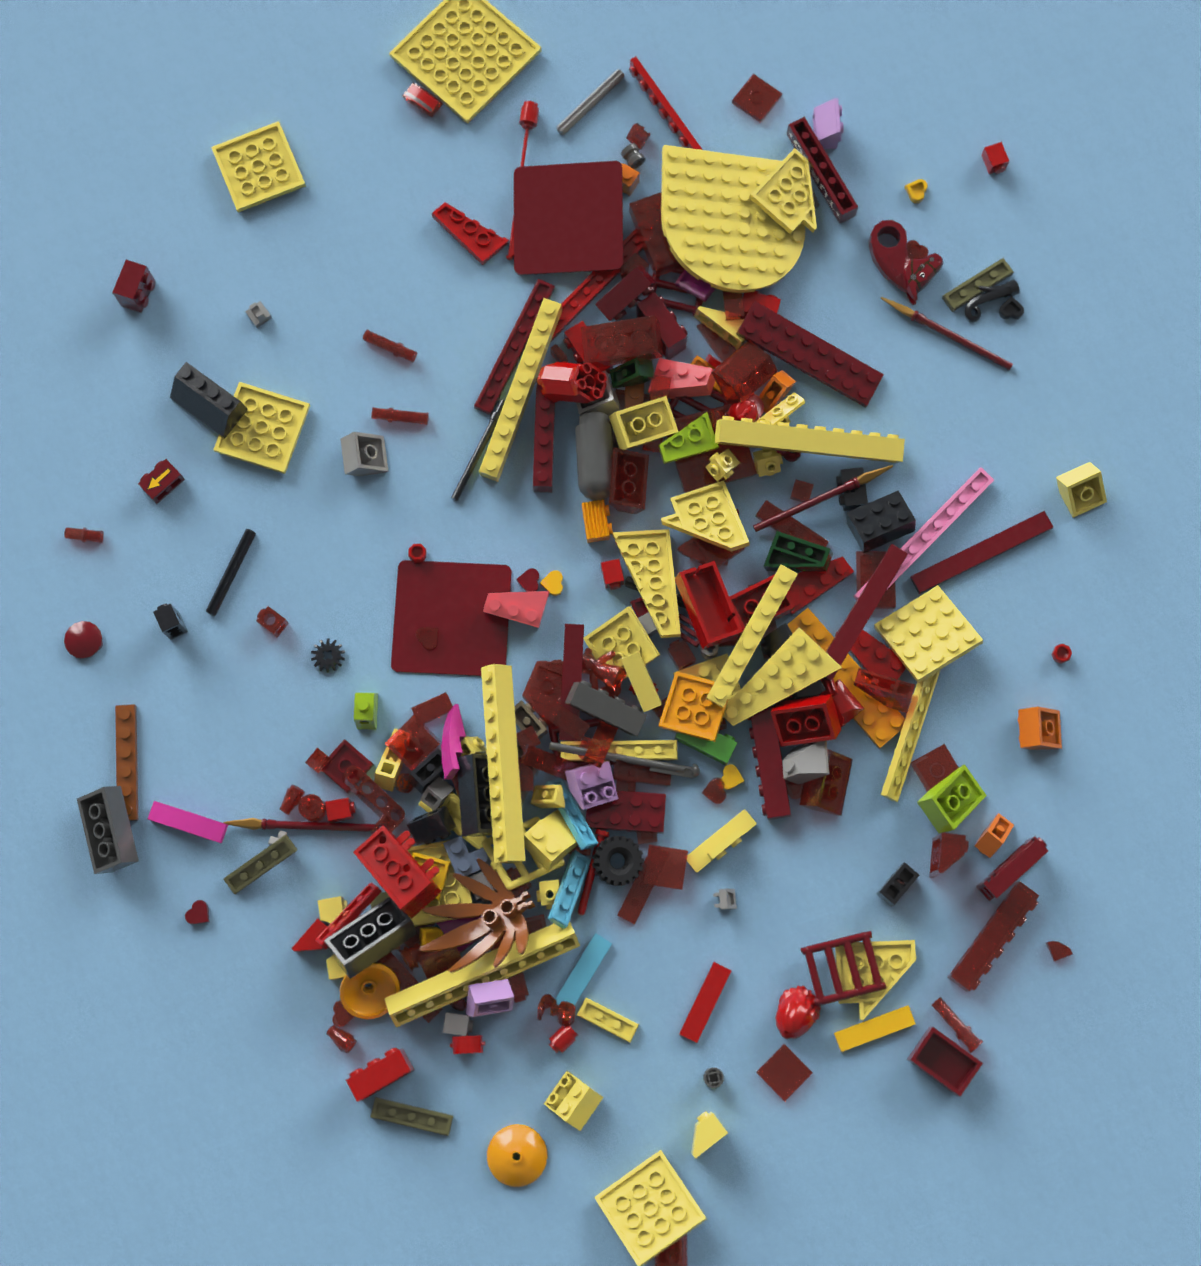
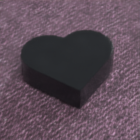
(1011, 309)

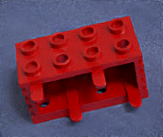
(398, 871)

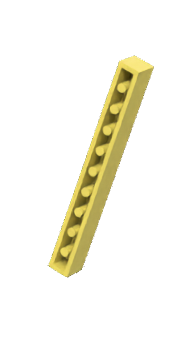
(520, 390)
(809, 441)
(503, 764)
(450, 987)

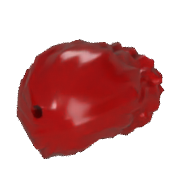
(796, 1012)

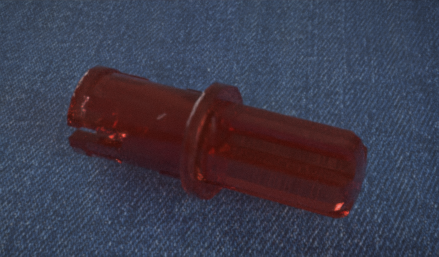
(84, 534)

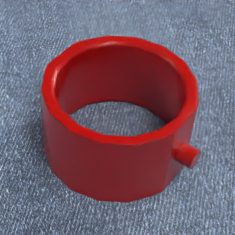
(467, 1044)

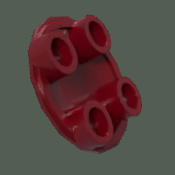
(83, 639)

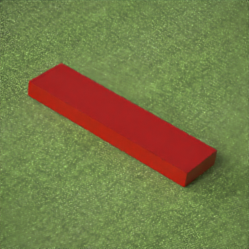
(350, 913)
(705, 1002)

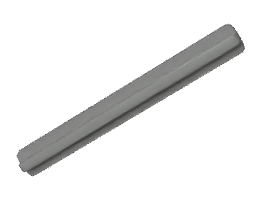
(590, 102)

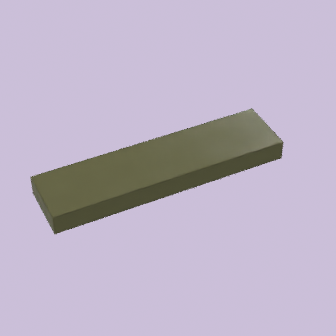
(969, 289)
(260, 864)
(411, 1116)

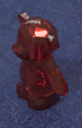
(598, 669)

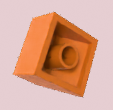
(1039, 728)

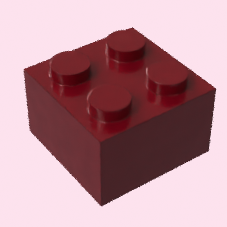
(134, 286)

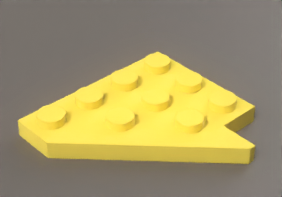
(788, 194)
(709, 516)
(892, 960)

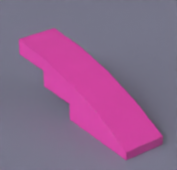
(451, 747)
(187, 822)

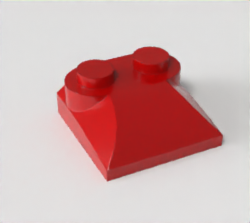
(845, 703)

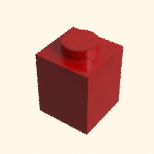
(995, 158)
(612, 574)
(340, 810)

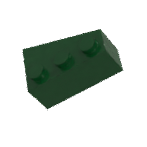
(797, 554)

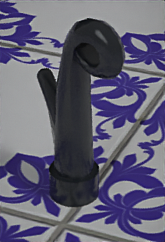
(991, 293)

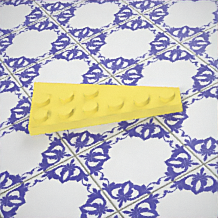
(651, 567)
(789, 670)

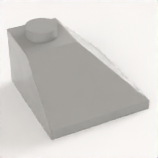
(806, 762)

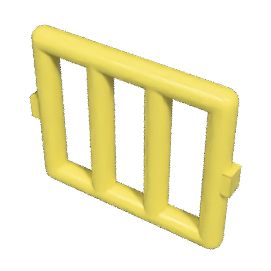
(525, 876)

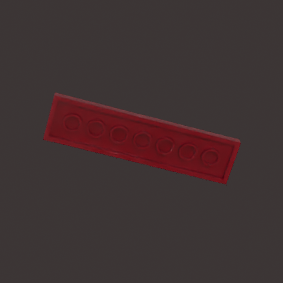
(810, 354)

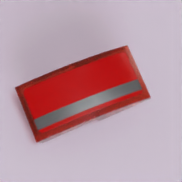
(422, 100)

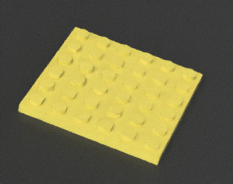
(465, 54)

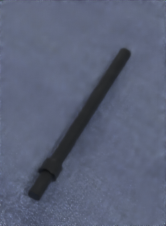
(477, 453)

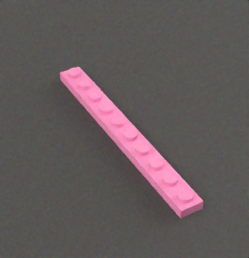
(941, 520)

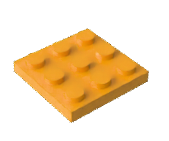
(689, 710)

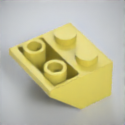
(573, 1100)

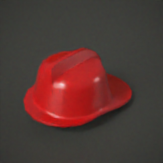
(750, 408)

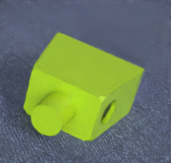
(366, 710)

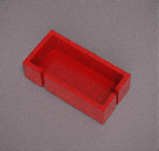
(708, 605)

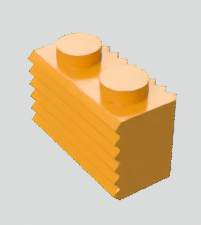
(595, 521)

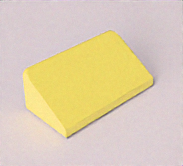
(548, 796)

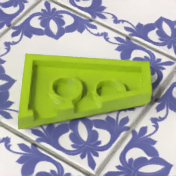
(692, 440)

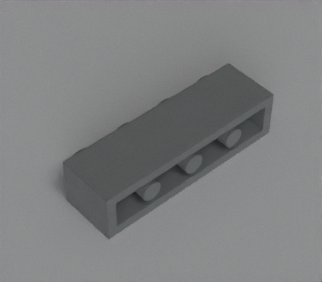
(605, 708)

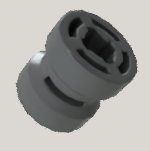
(632, 155)
(713, 1074)

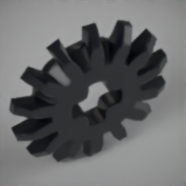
(336, 655)

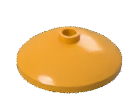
(369, 1001)
(532, 1155)

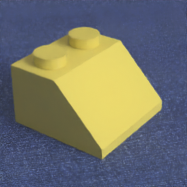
(1082, 489)
(706, 1133)

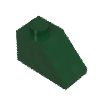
(632, 373)

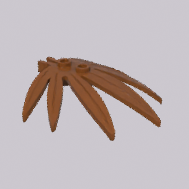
(498, 917)

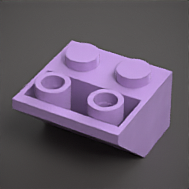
(827, 123)
(592, 785)
(489, 998)

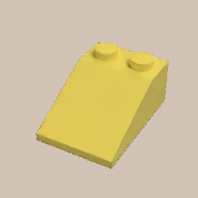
(643, 423)
(549, 840)

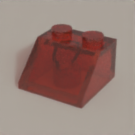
(412, 742)

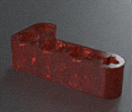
(370, 799)

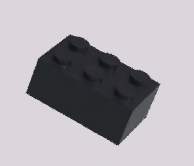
(881, 521)

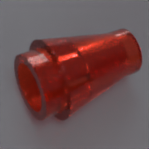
(291, 799)
(341, 1038)

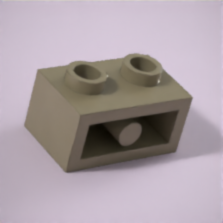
(525, 718)

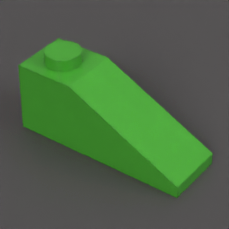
(719, 750)

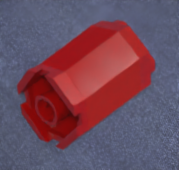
(572, 382)

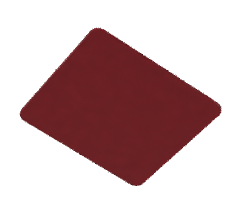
(568, 217)
(453, 601)

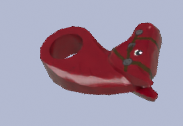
(896, 266)

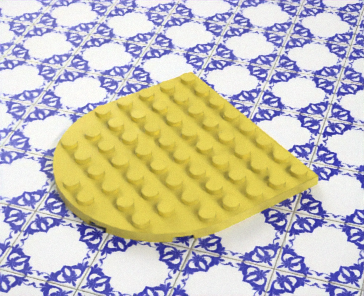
(717, 227)

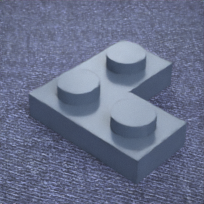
(463, 861)

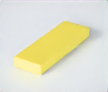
(641, 681)
(607, 1020)

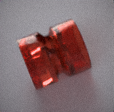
(312, 808)

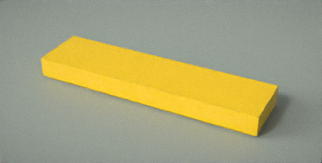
(874, 1028)

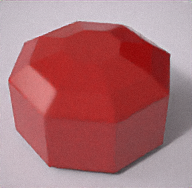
(417, 553)
(1061, 653)

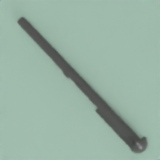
(656, 766)

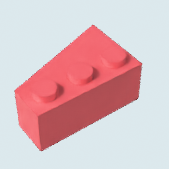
(686, 378)
(518, 606)

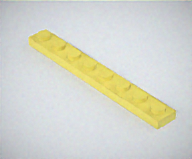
(751, 636)
(908, 738)

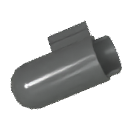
(594, 454)

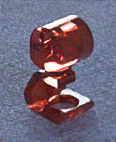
(564, 1012)

